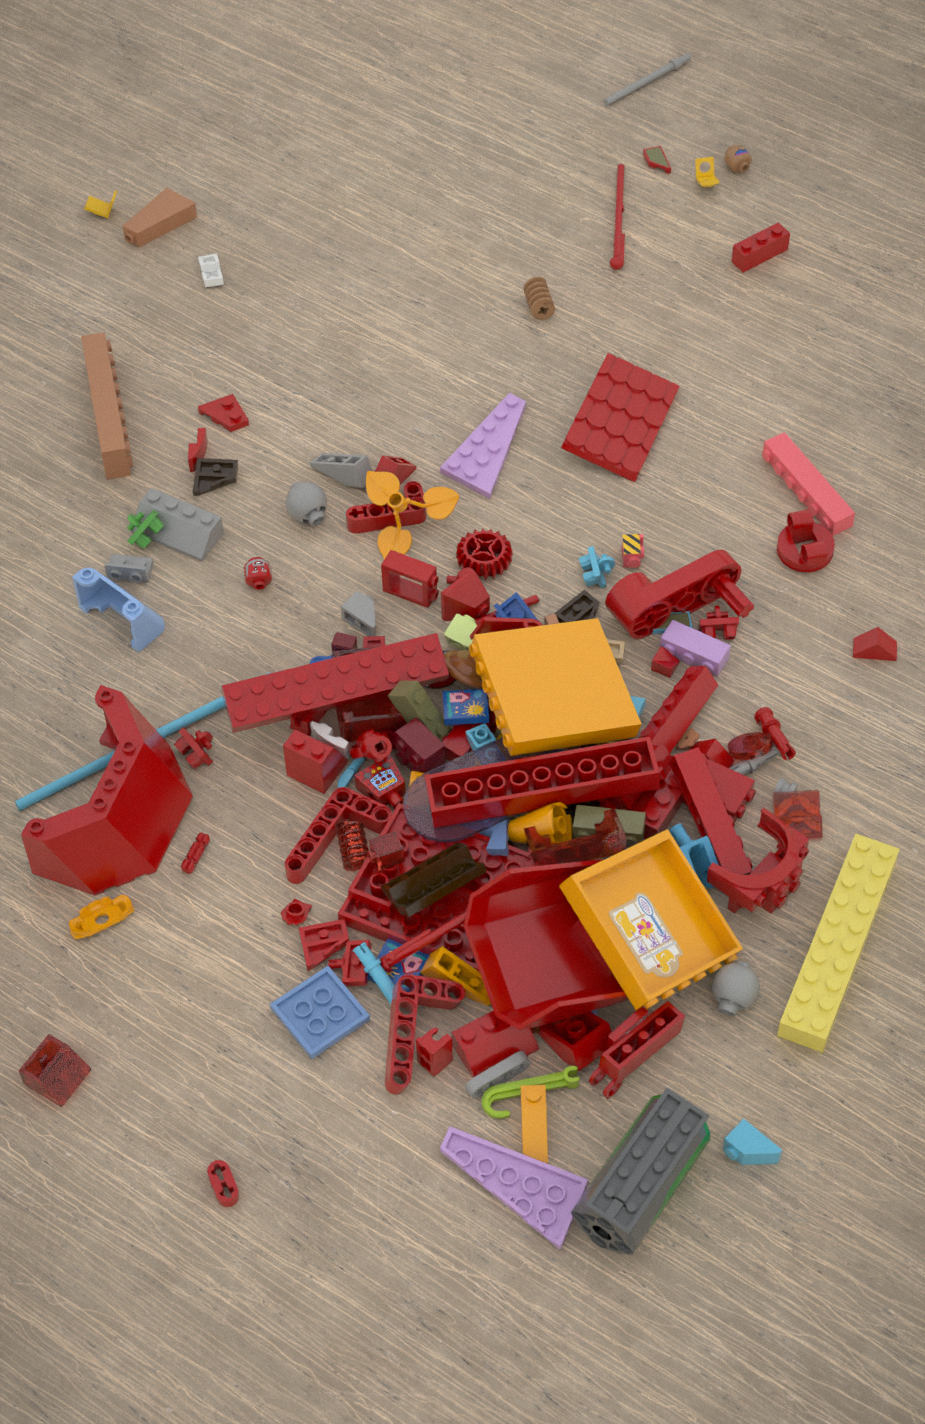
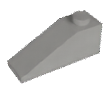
(344, 468)

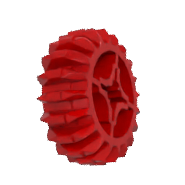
(485, 547)

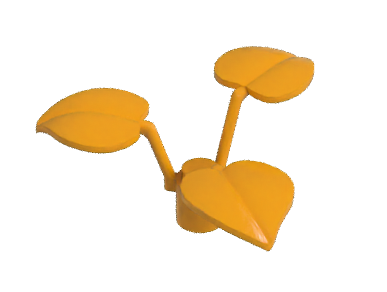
(384, 489)

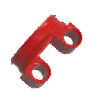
(812, 555)

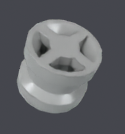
(783, 786)

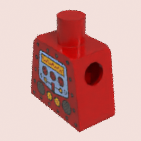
(382, 783)

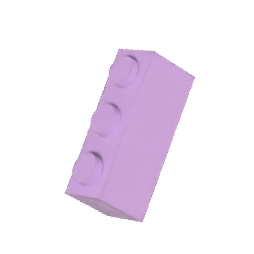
(695, 647)

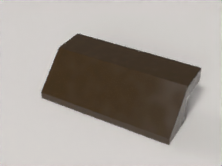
(433, 879)

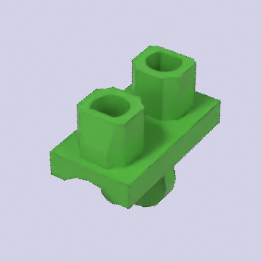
(139, 536)

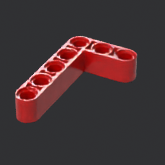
(322, 825)
(407, 1023)

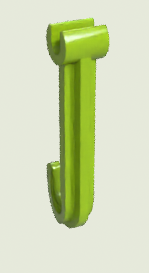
(513, 1089)

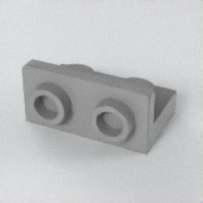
(129, 568)

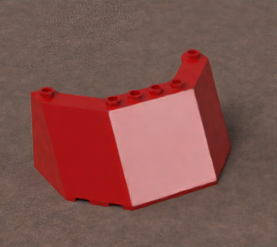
(128, 815)

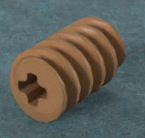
(539, 298)

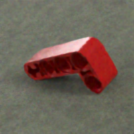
(374, 517)

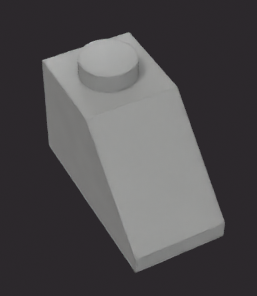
(360, 613)

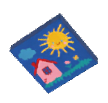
(465, 707)
(411, 965)

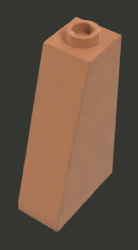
(159, 217)

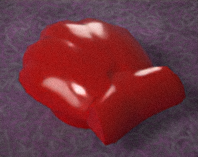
(295, 912)

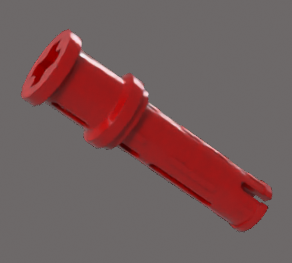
(772, 727)

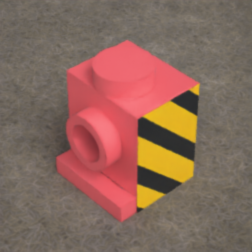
(632, 550)

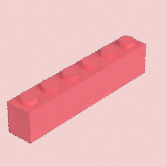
(808, 484)

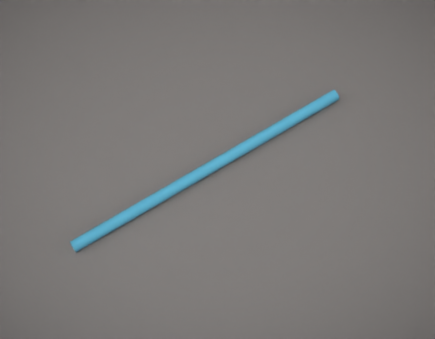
(102, 762)

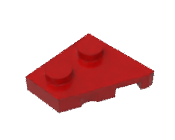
(322, 941)

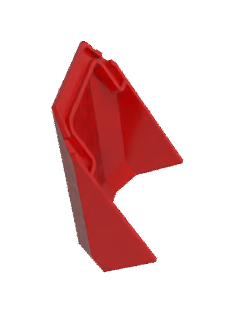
(529, 948)

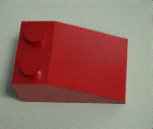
(577, 1039)

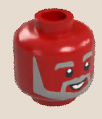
(257, 573)

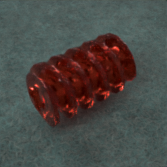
(352, 844)

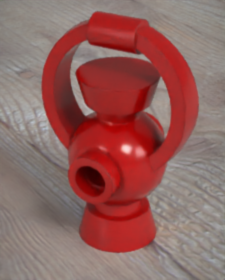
(371, 745)

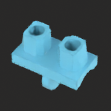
(598, 565)

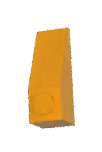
(447, 966)
(534, 1122)

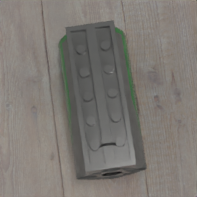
(642, 1173)

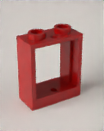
(400, 564)

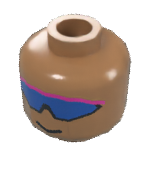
(737, 158)

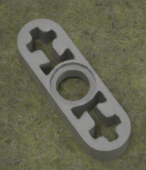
(498, 1074)

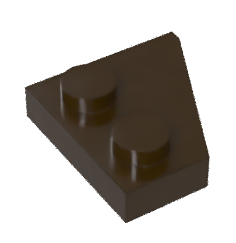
(214, 474)
(580, 608)

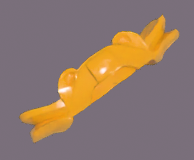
(115, 909)

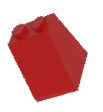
(312, 761)

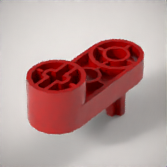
(647, 604)

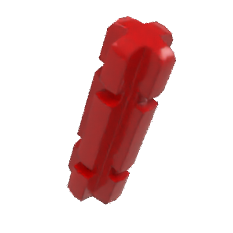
(195, 853)

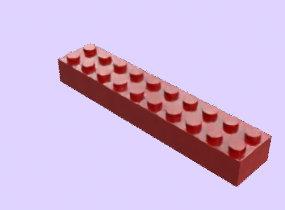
(333, 682)
(542, 780)

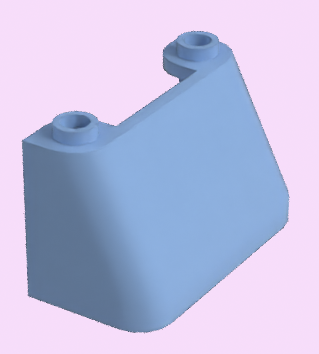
(100, 592)

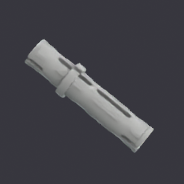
(749, 766)

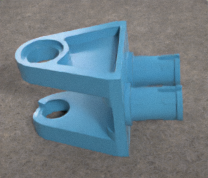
(697, 852)

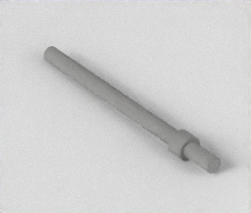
(673, 65)

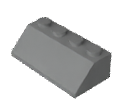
(185, 525)

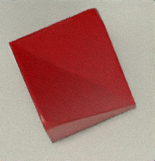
(664, 663)

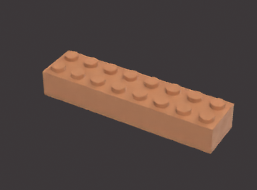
(107, 406)

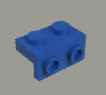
(514, 608)

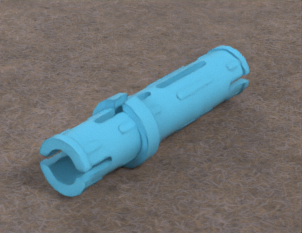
(376, 971)

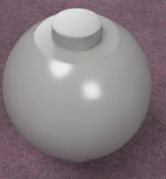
(306, 503)
(735, 987)

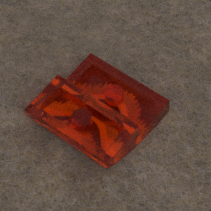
(800, 811)

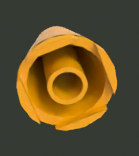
(547, 820)

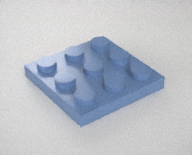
(320, 1012)

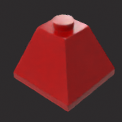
(465, 597)

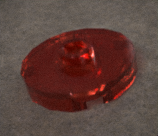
(749, 744)

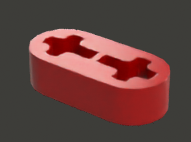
(218, 1185)

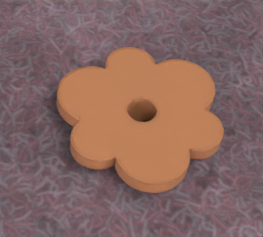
(688, 739)

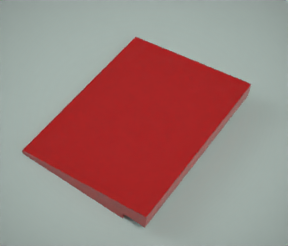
(373, 913)

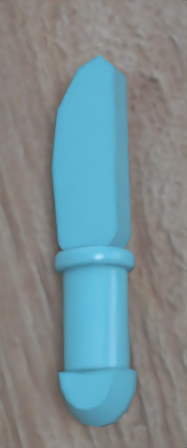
(351, 770)

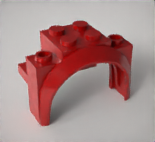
(772, 878)

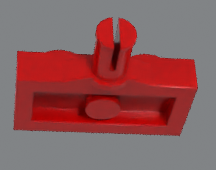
(351, 965)

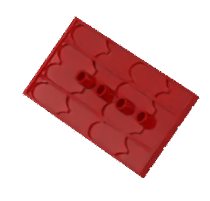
(620, 417)

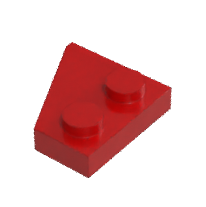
(225, 412)

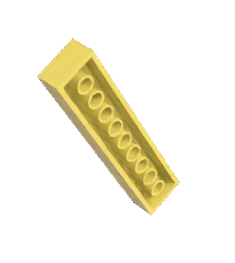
(838, 943)

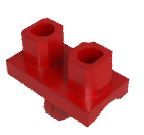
(719, 621)
(202, 741)

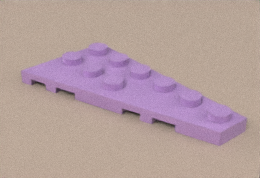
(485, 450)
(525, 1185)

